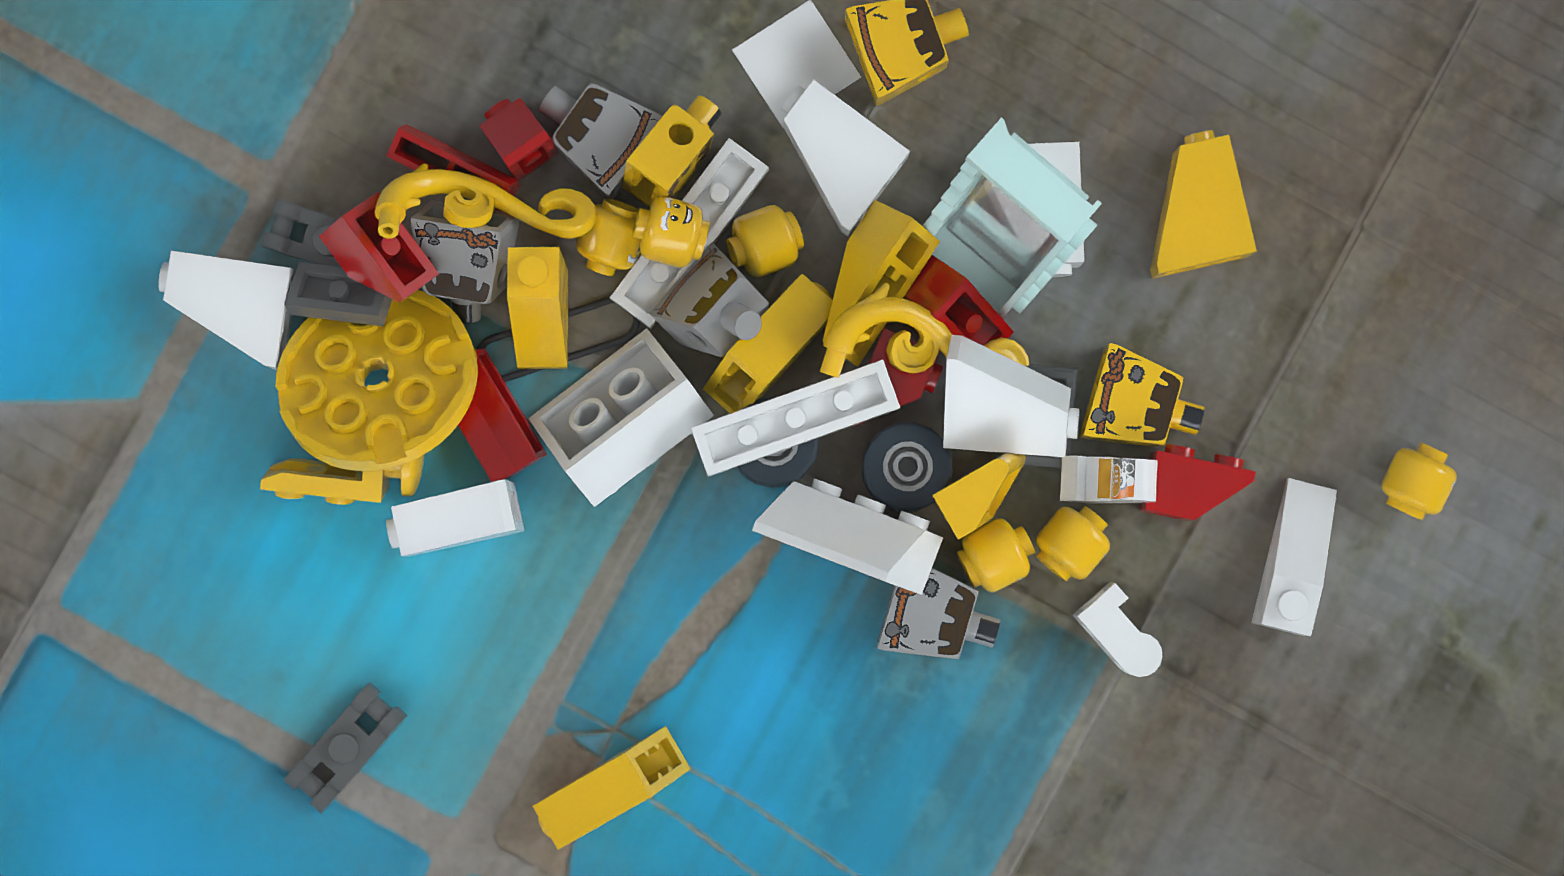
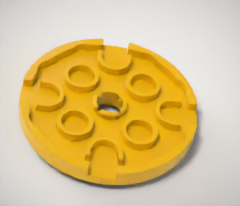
(386, 423)

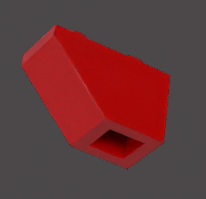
(1194, 486)

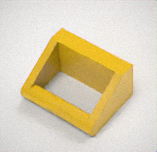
(979, 494)

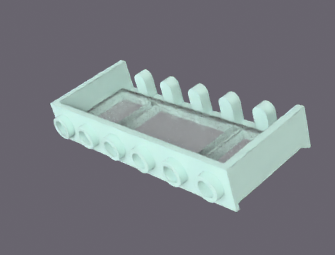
(1009, 220)

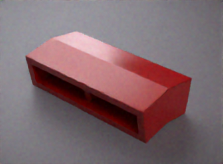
(458, 159)
(498, 426)

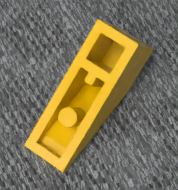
(880, 251)

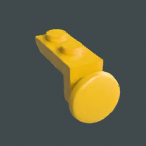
(339, 486)

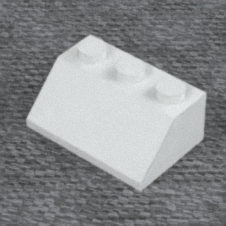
(620, 417)
(853, 533)

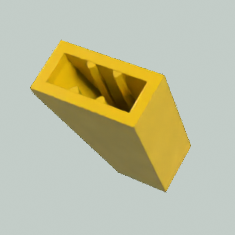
(1202, 209)
(538, 306)
(785, 332)
(611, 788)

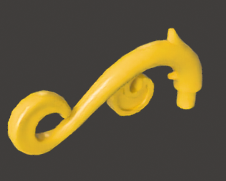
(483, 197)
(879, 308)

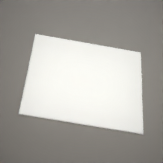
(793, 55)

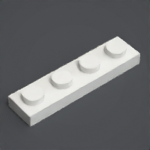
(720, 195)
(795, 418)

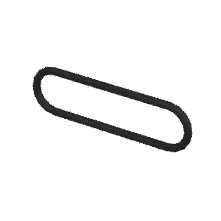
(574, 355)

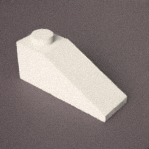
(1296, 559)

